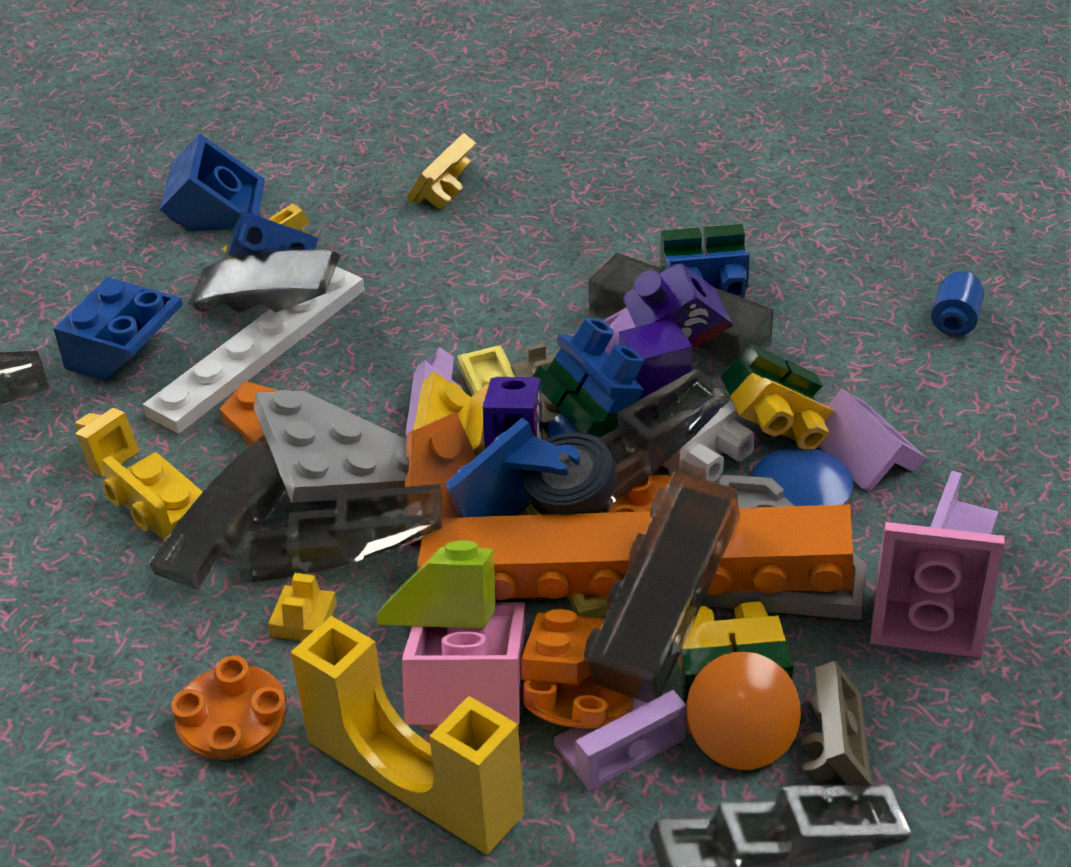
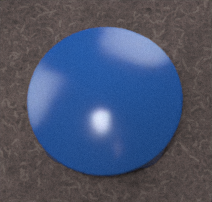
(807, 476)

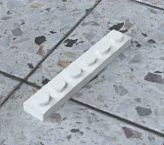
(246, 355)

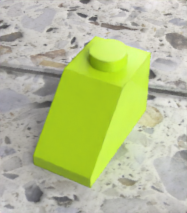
(447, 591)

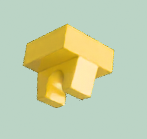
(105, 437)
(301, 608)

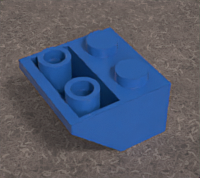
(112, 326)

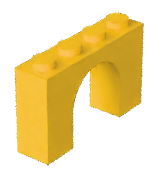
(459, 780)

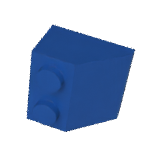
(210, 188)

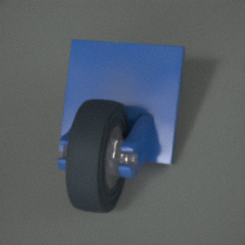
(554, 475)

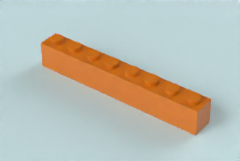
(590, 551)

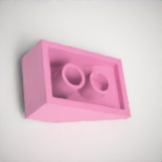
(935, 589)
(452, 663)

